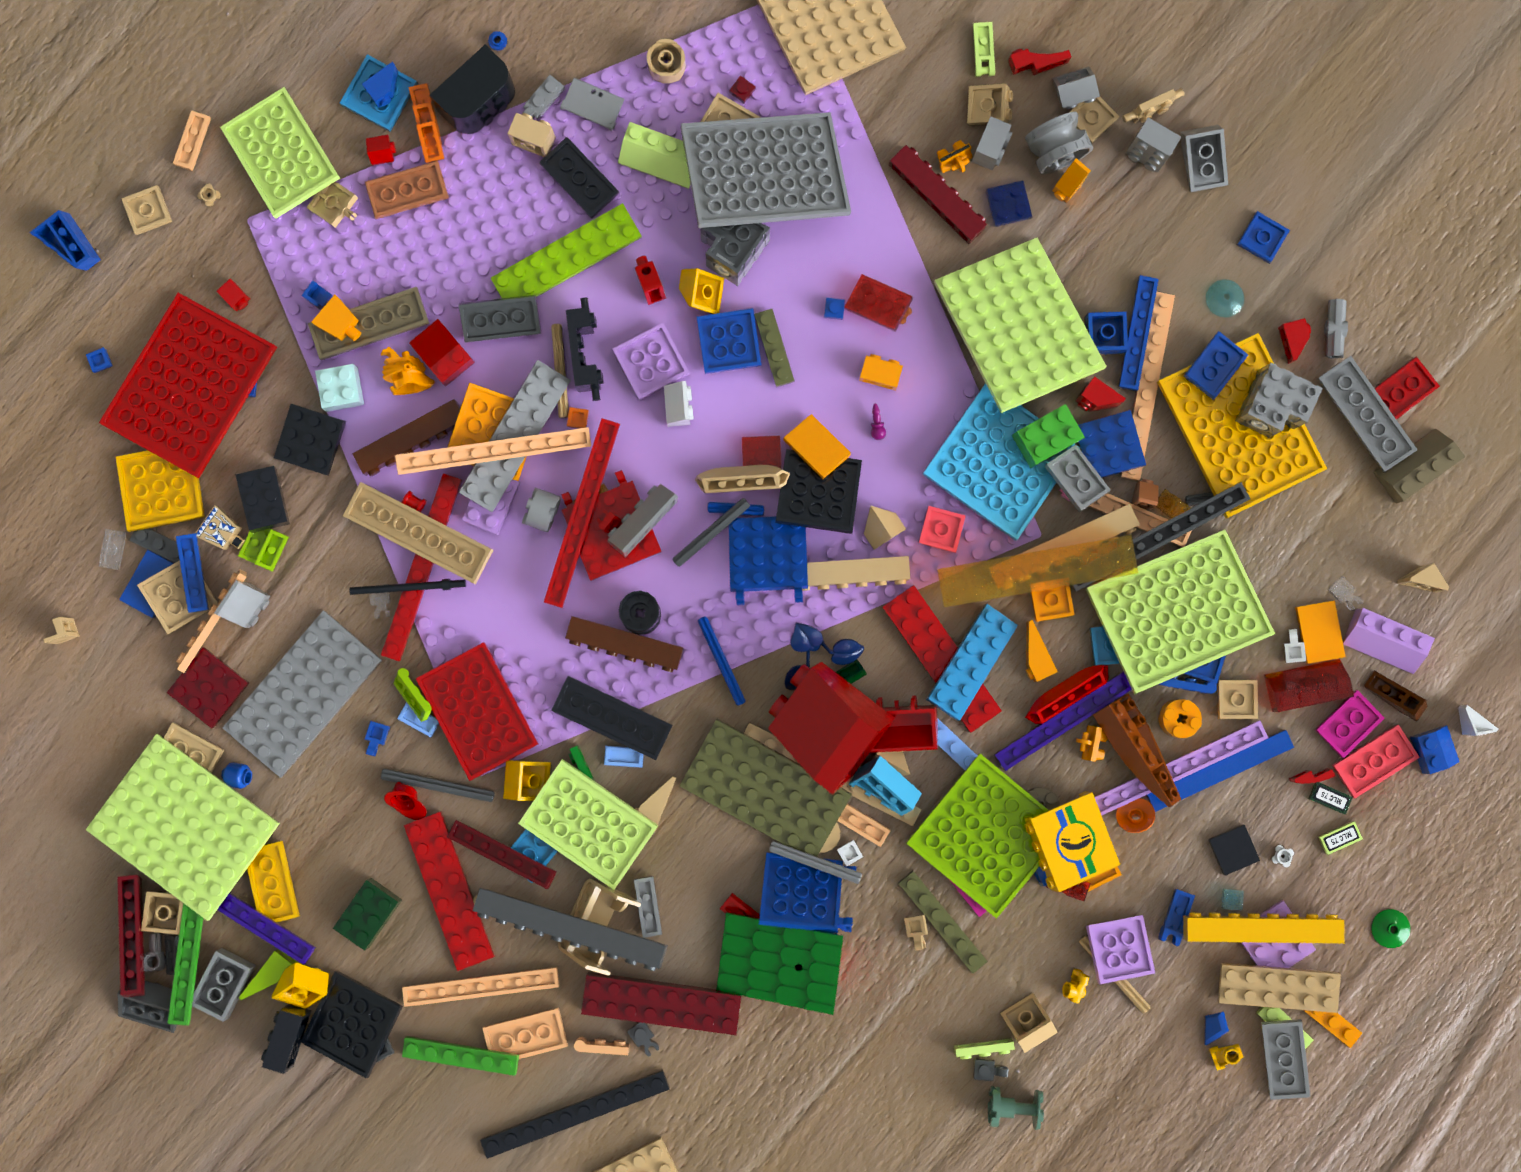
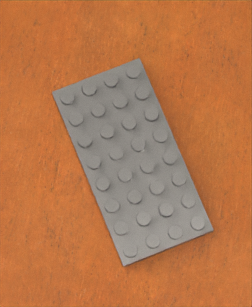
(302, 694)

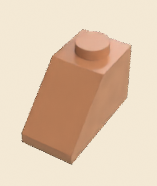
(1145, 494)

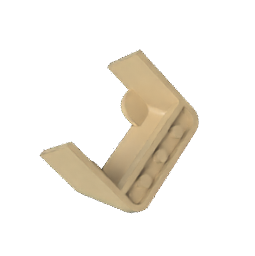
(596, 905)

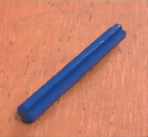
(721, 661)

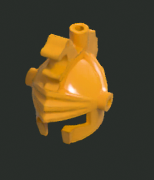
(405, 373)

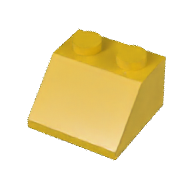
(525, 779)
(301, 985)

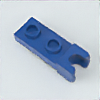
(1173, 923)

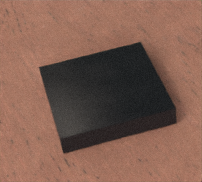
(1234, 850)

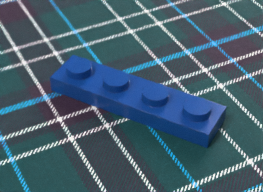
(192, 573)

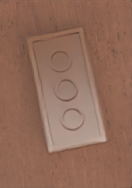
(406, 189)

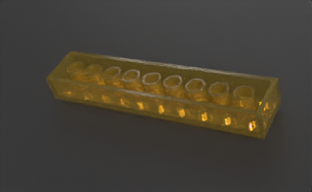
(1038, 571)

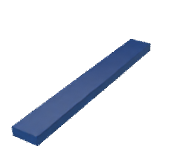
(1228, 767)

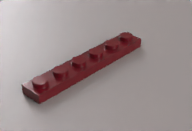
(502, 854)

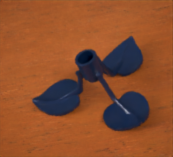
(810, 639)

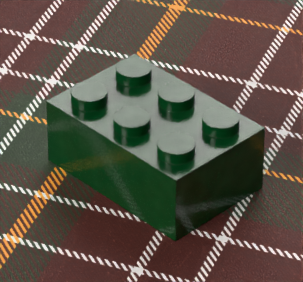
(367, 914)

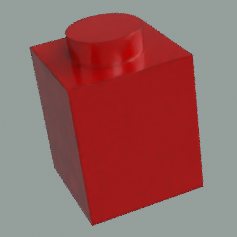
(380, 149)
(233, 295)

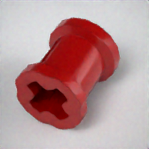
(413, 501)

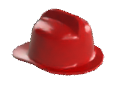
(405, 801)

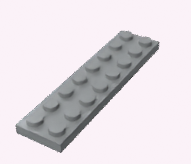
(523, 418)

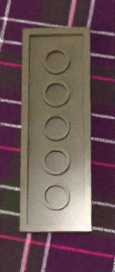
(376, 322)

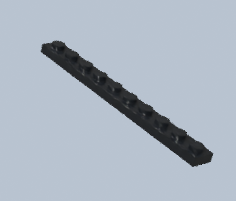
(574, 1114)

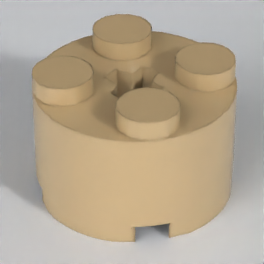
(666, 50)

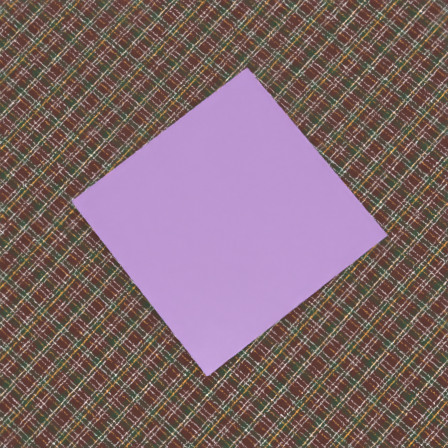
(511, 207)

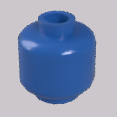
(237, 775)

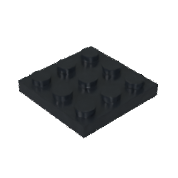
(309, 439)

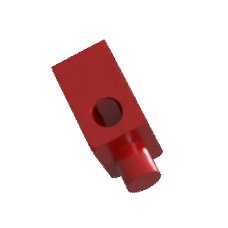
(649, 280)

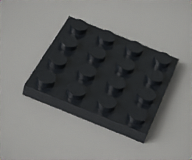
(817, 501)
(351, 1024)

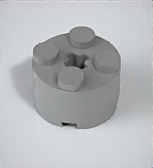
(541, 510)

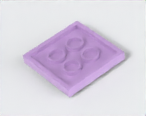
(651, 361)
(1120, 949)
(1277, 954)

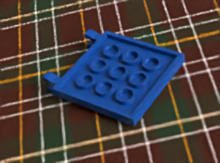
(767, 557)
(801, 896)

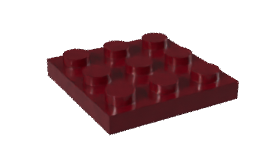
(208, 687)

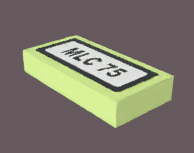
(1340, 837)

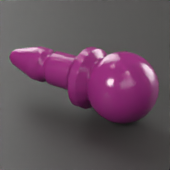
(878, 431)

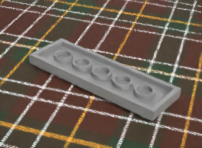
(1367, 414)

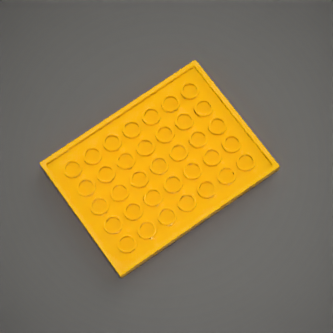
(1232, 451)

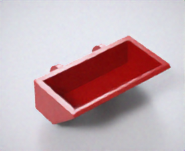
(912, 728)

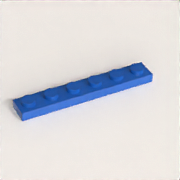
(1138, 333)

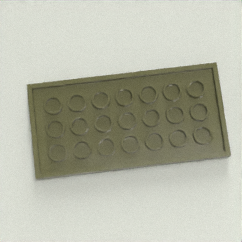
(764, 789)

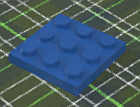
(729, 341)
(1112, 444)

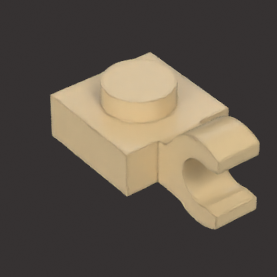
(916, 928)

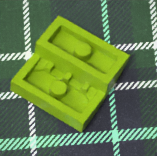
(264, 548)

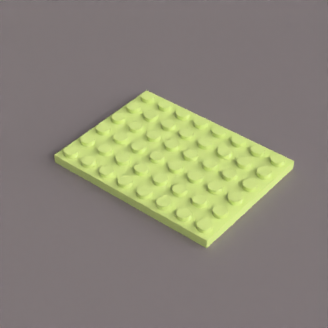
(1019, 325)
(1180, 611)
(182, 827)

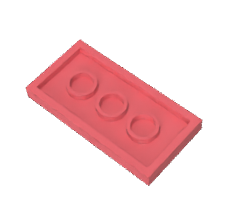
(1375, 761)

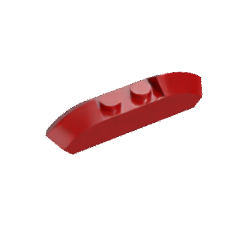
(1067, 693)

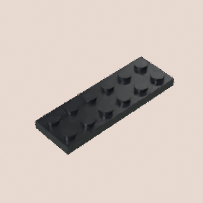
(612, 717)

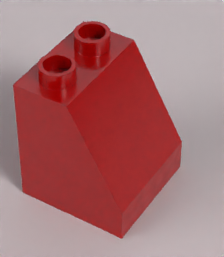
(827, 725)

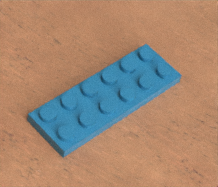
(972, 662)

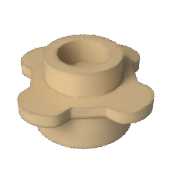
(203, 195)

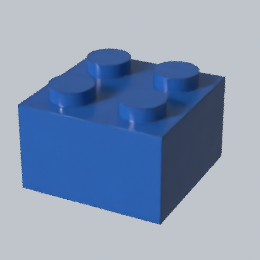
(1108, 331)

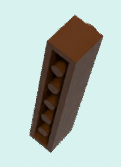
(407, 438)
(624, 643)

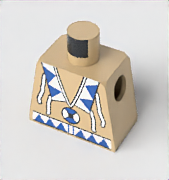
(220, 530)

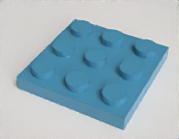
(360, 102)

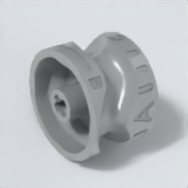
(1058, 143)

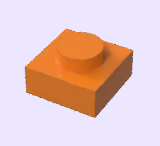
(577, 418)

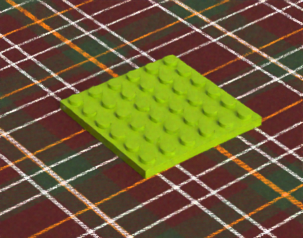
(981, 836)

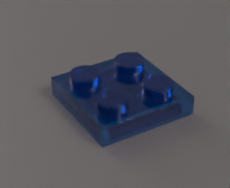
(1009, 203)

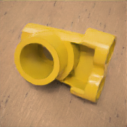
(1076, 988)
(1222, 1058)

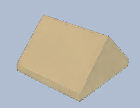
(1425, 578)

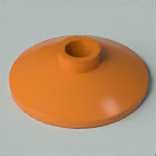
(1137, 808)

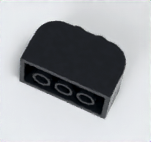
(475, 92)

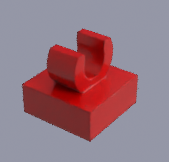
(609, 522)

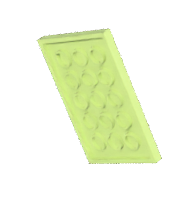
(280, 152)
(588, 824)

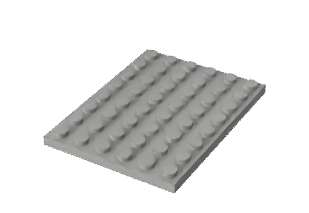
(765, 170)

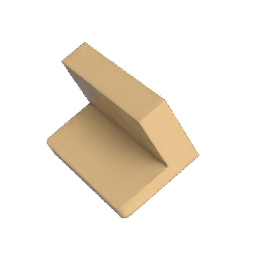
(65, 630)

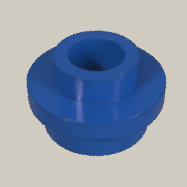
(497, 46)

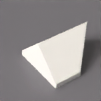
(1473, 723)

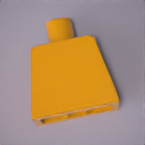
(337, 320)

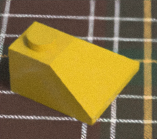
(701, 289)

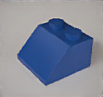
(1435, 750)

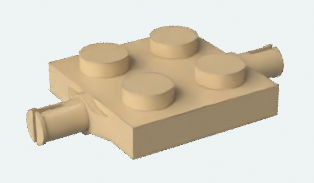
(1156, 105)
(333, 204)

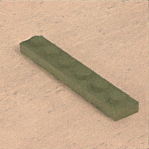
(942, 922)

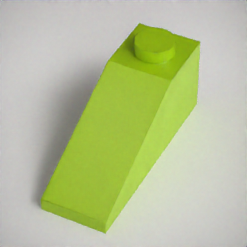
(269, 973)

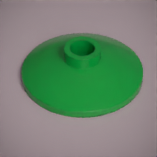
(1382, 924)

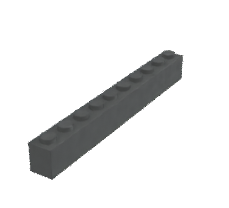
(1186, 522)
(570, 928)

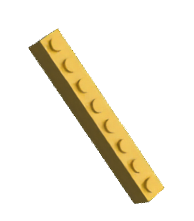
(1263, 929)

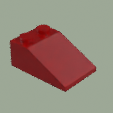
(441, 352)

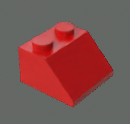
(1098, 396)

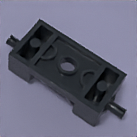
(582, 322)

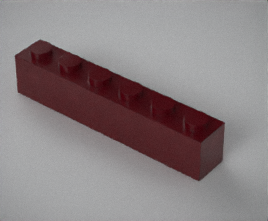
(938, 194)
(130, 936)

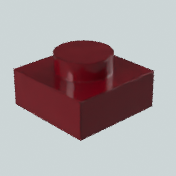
(742, 89)

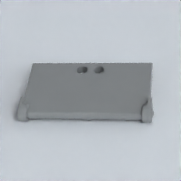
(592, 105)

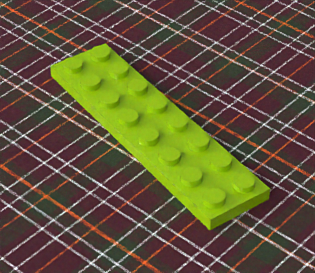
(568, 255)

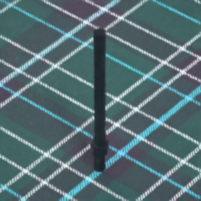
(445, 584)

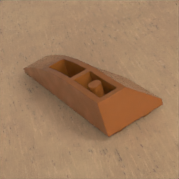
(1137, 747)

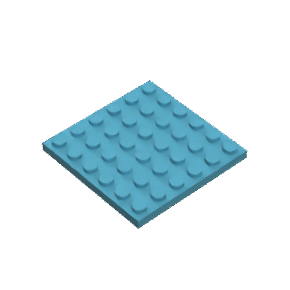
(987, 469)

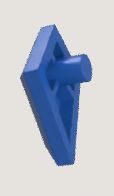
(1215, 1027)

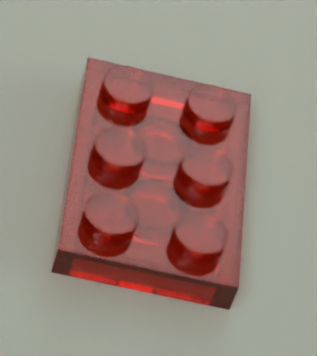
(878, 302)

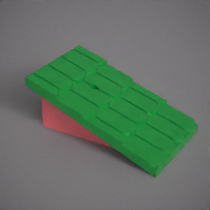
(763, 961)

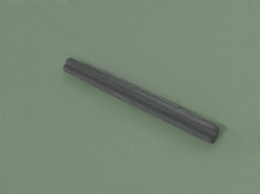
(437, 785)

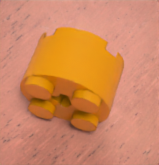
(1170, 713)

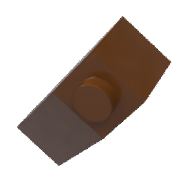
(1396, 696)

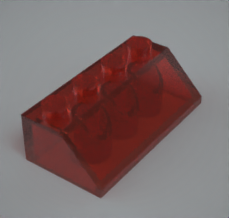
(1308, 685)

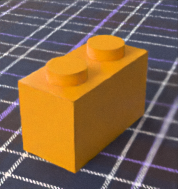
(881, 372)

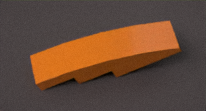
(426, 123)

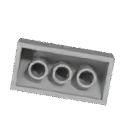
(642, 520)

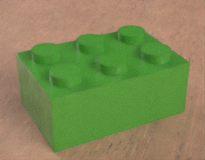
(1048, 436)

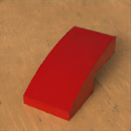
(1308, 777)

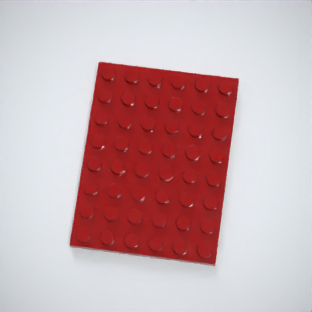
(188, 385)

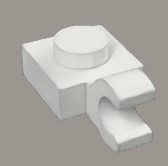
(1294, 650)

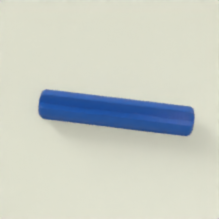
(717, 507)

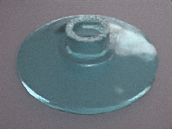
(1218, 304)

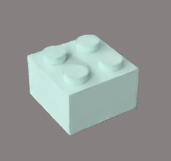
(339, 387)

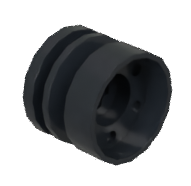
(644, 602)

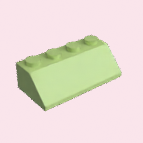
(654, 154)

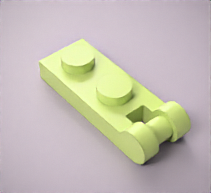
(983, 48)

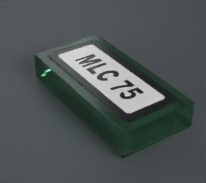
(1330, 798)

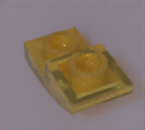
(1171, 504)

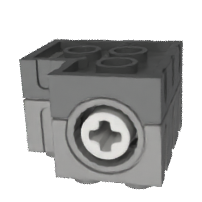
(734, 248)
(1276, 400)

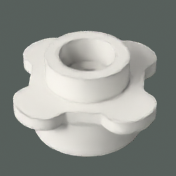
(1288, 853)

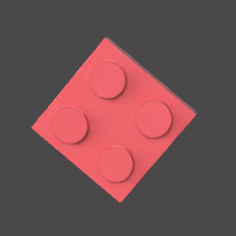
(942, 529)

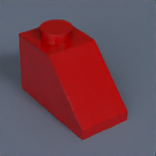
(1294, 338)

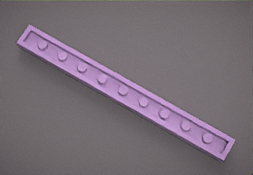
(1185, 765)

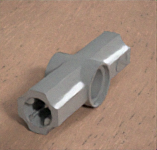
(1335, 328)

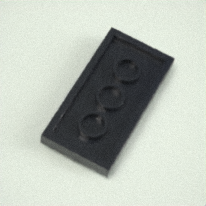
(579, 177)

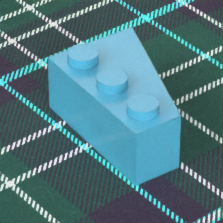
(887, 785)

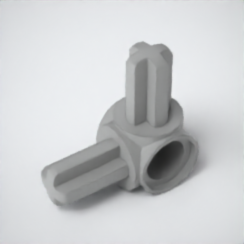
(154, 951)

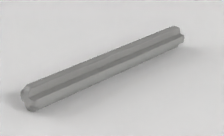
(815, 862)

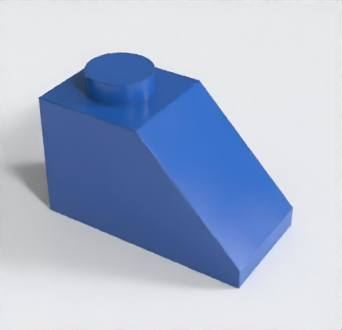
(382, 85)

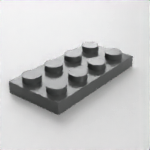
(499, 318)

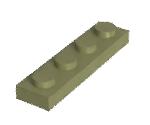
(774, 347)

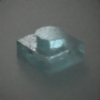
(1232, 899)

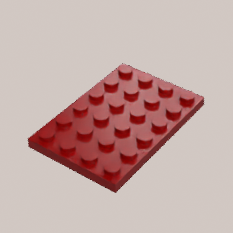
(477, 711)

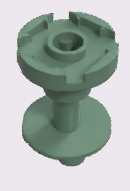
(1007, 1108)

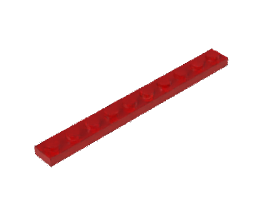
(582, 513)
(419, 572)

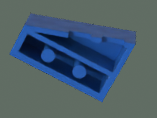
(67, 240)

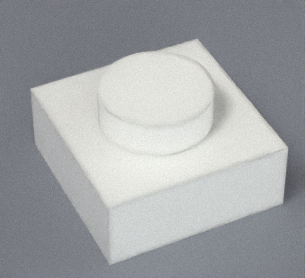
(849, 853)

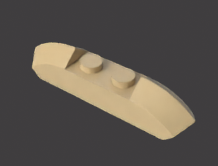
(742, 478)

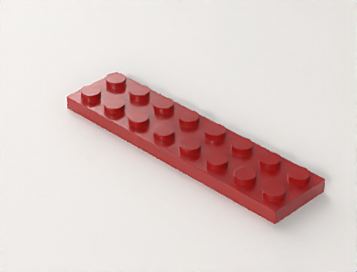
(935, 649)
(449, 891)

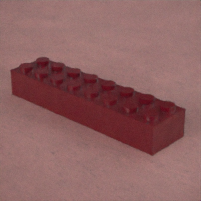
(661, 1003)

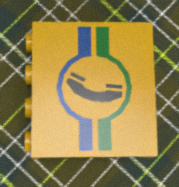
(1072, 842)

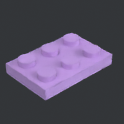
(490, 520)

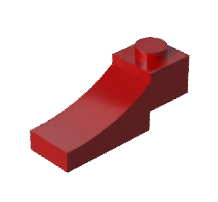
(1023, 60)

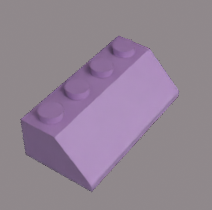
(1387, 640)

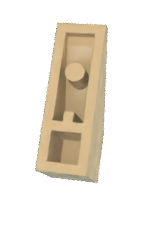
(656, 803)

